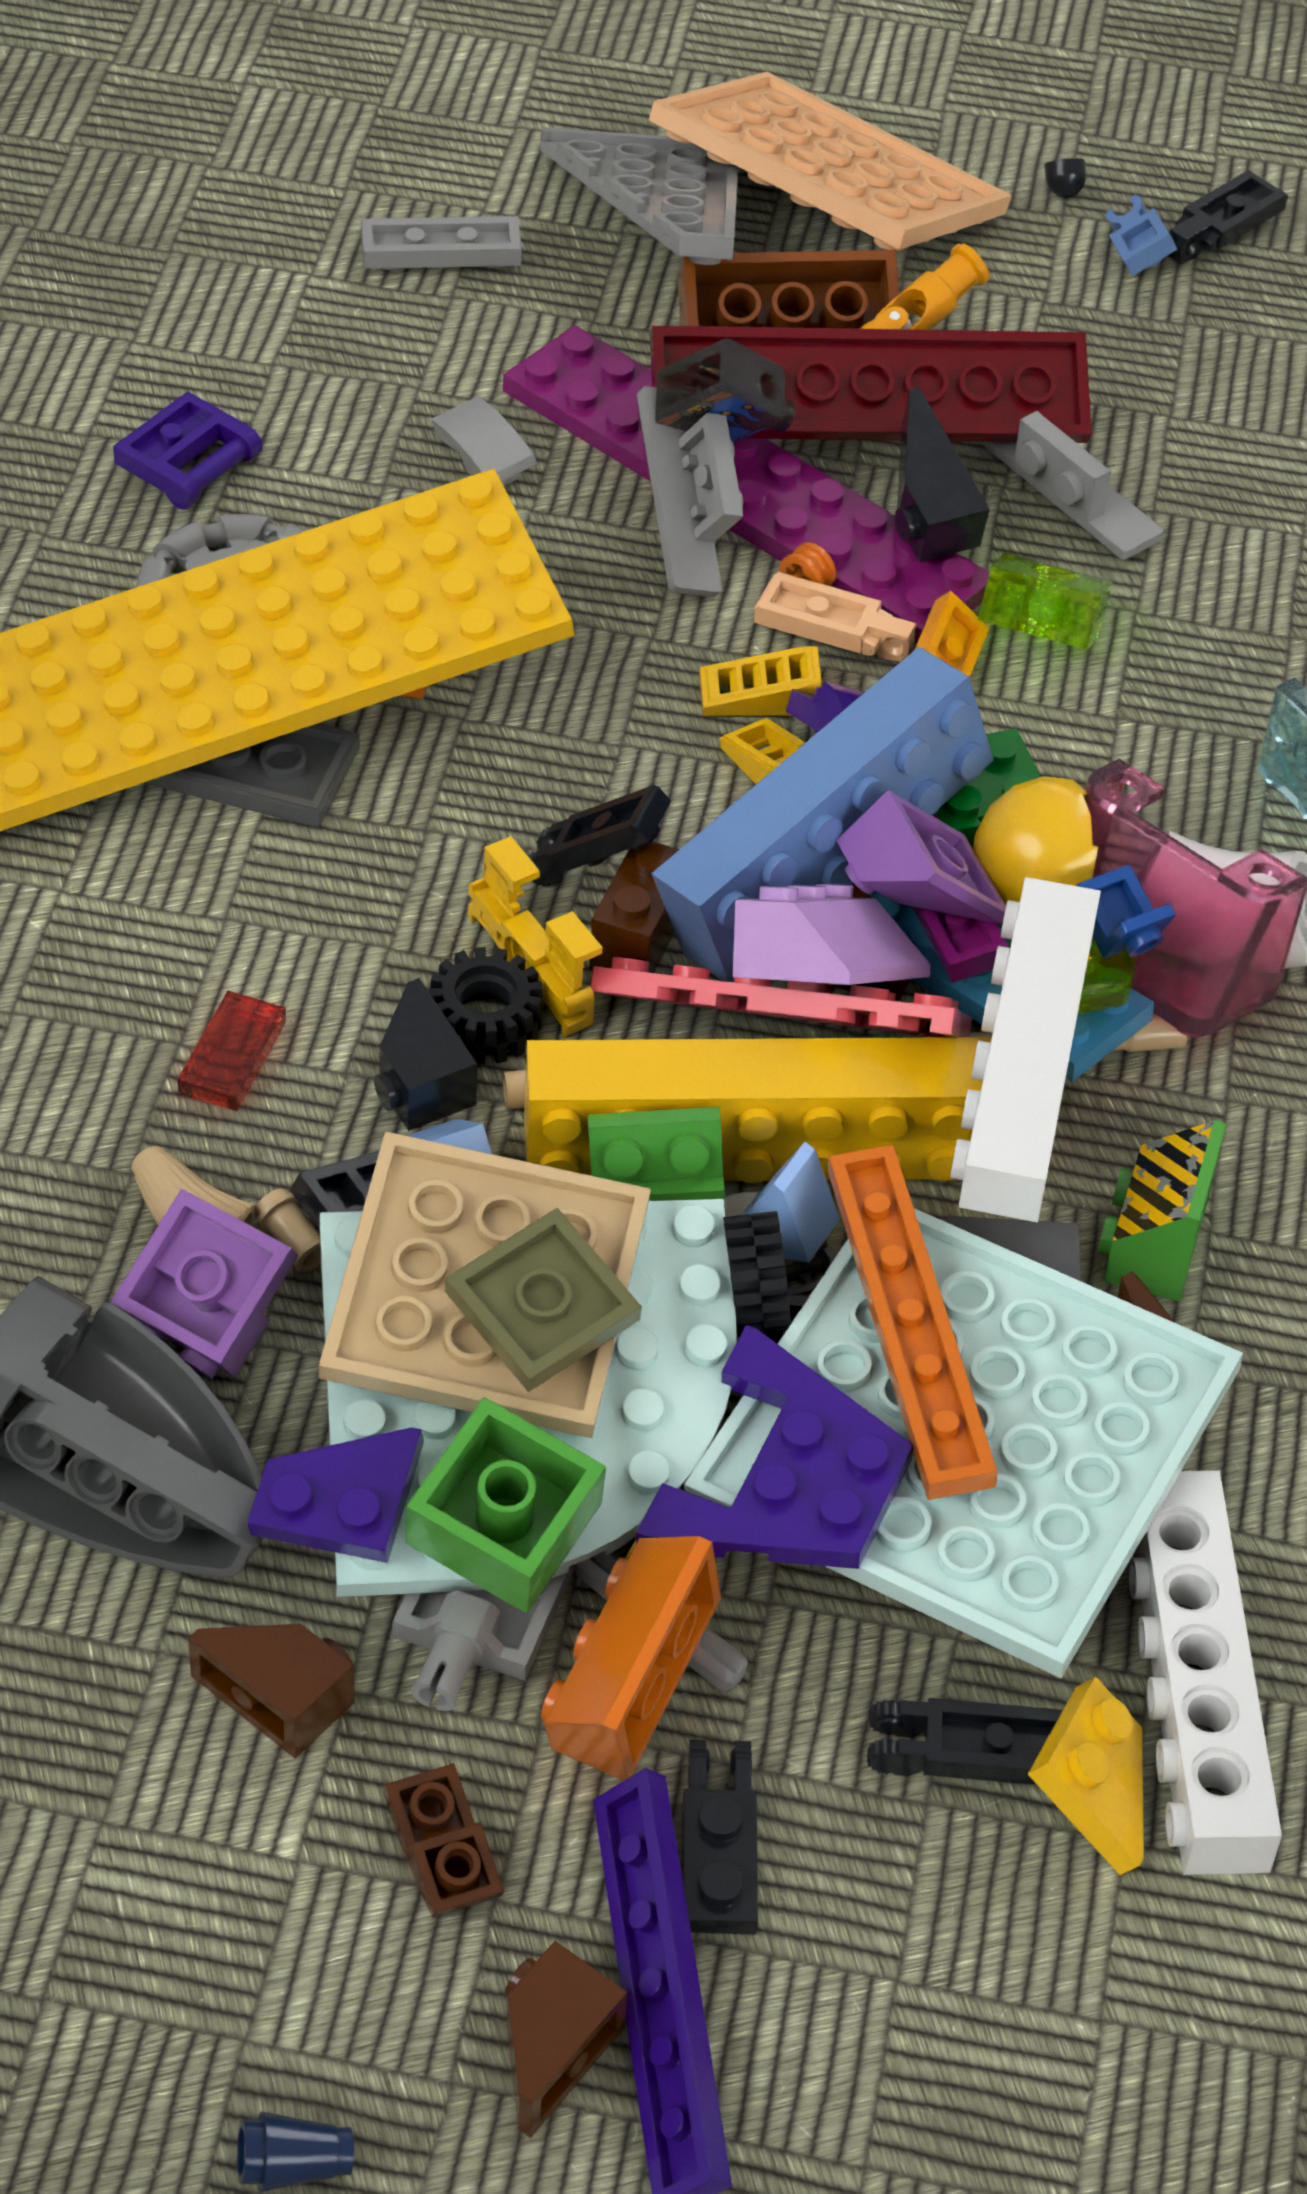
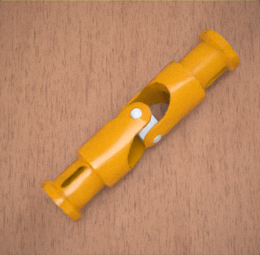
(934, 293)

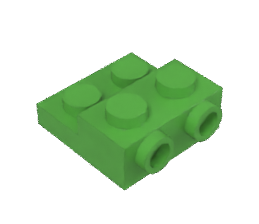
(661, 1150)

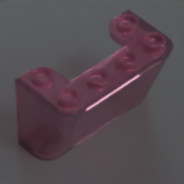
(1228, 930)

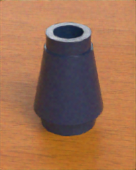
(291, 2151)

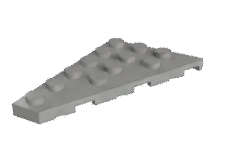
(657, 184)

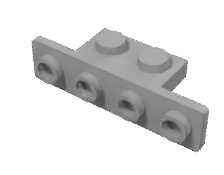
(1076, 485)
(692, 494)

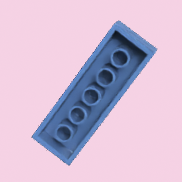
(904, 735)

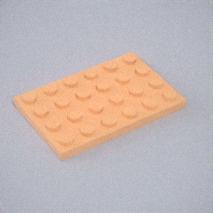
(830, 160)

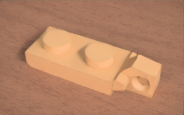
(833, 618)

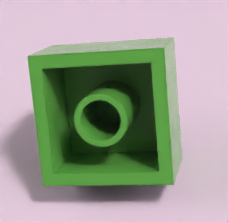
(505, 1504)

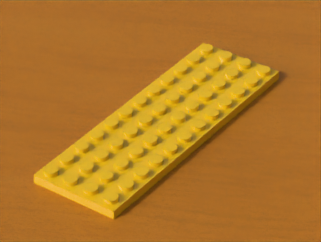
(268, 644)

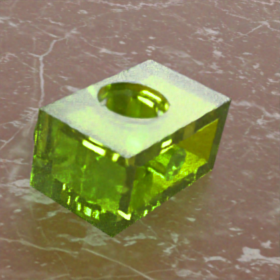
(1045, 601)

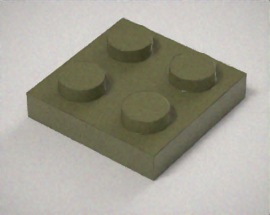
(542, 1299)

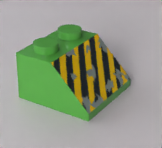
(1162, 1209)

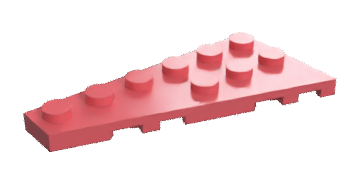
(803, 1001)

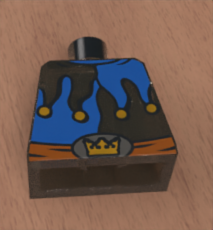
(724, 382)

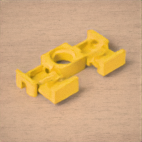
(553, 953)

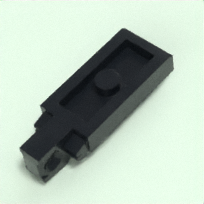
(1225, 215)

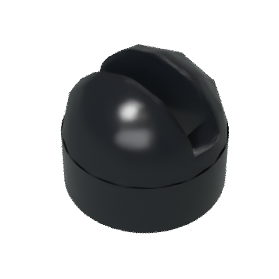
(1065, 176)

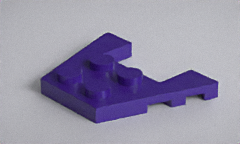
(816, 1480)

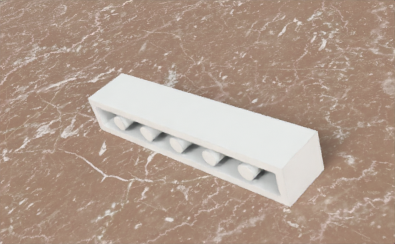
(1029, 1050)

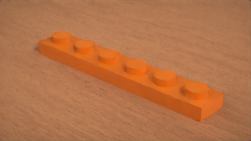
(912, 1323)

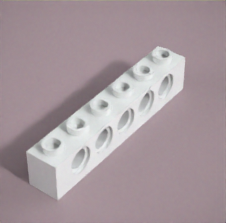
(1212, 1831)

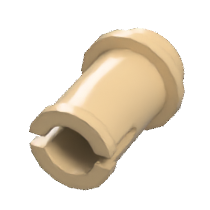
(283, 1218)

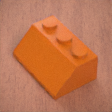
(633, 1653)

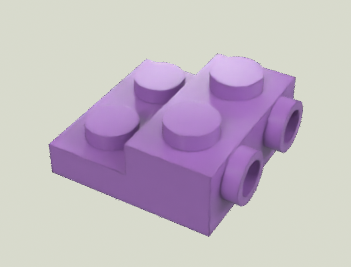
(205, 1284)

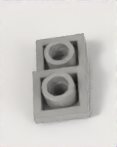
(484, 440)

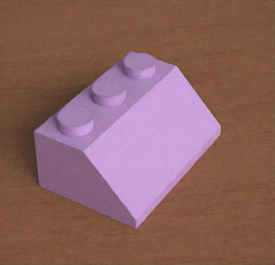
(821, 938)

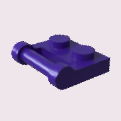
(179, 435)

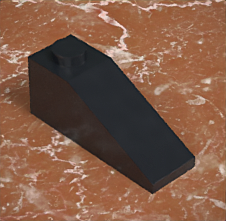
(937, 498)

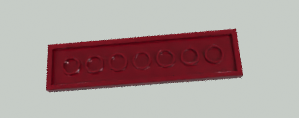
(860, 379)

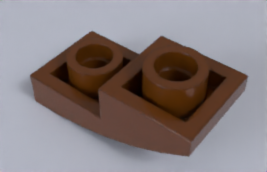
(442, 1840)

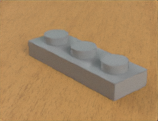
(441, 242)

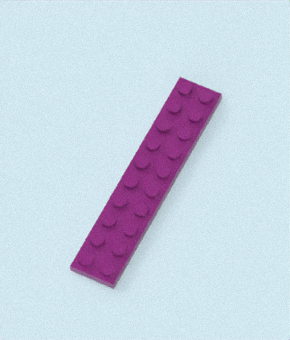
(785, 500)

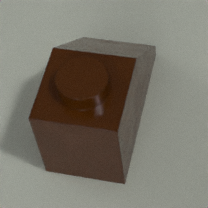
(276, 1678)
(557, 2028)

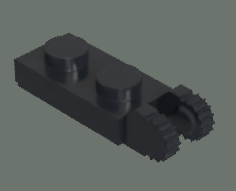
(599, 833)
(960, 1739)
(720, 1845)

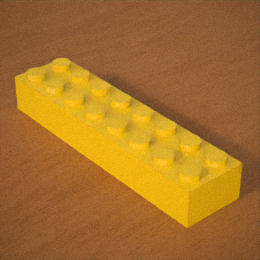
(769, 1096)

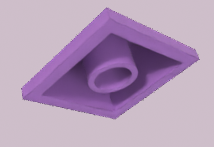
(918, 862)

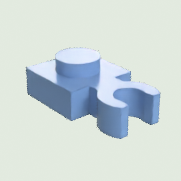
(1140, 236)

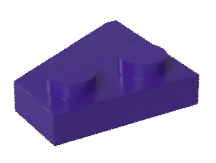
(339, 1495)

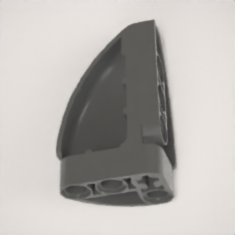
(118, 1439)

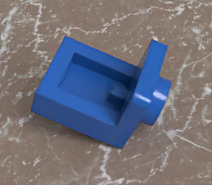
(1125, 914)

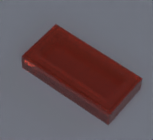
(231, 1050)

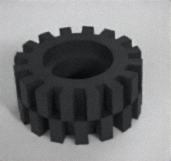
(490, 979)
(758, 1272)

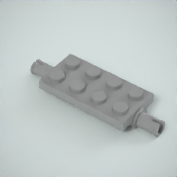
(475, 1630)

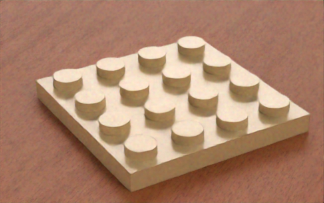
(426, 1219)

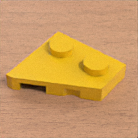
(1096, 1773)

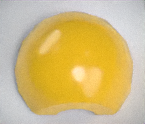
(1037, 833)

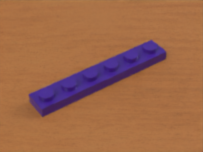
(663, 1989)

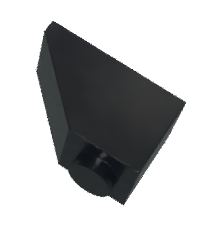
(424, 1062)

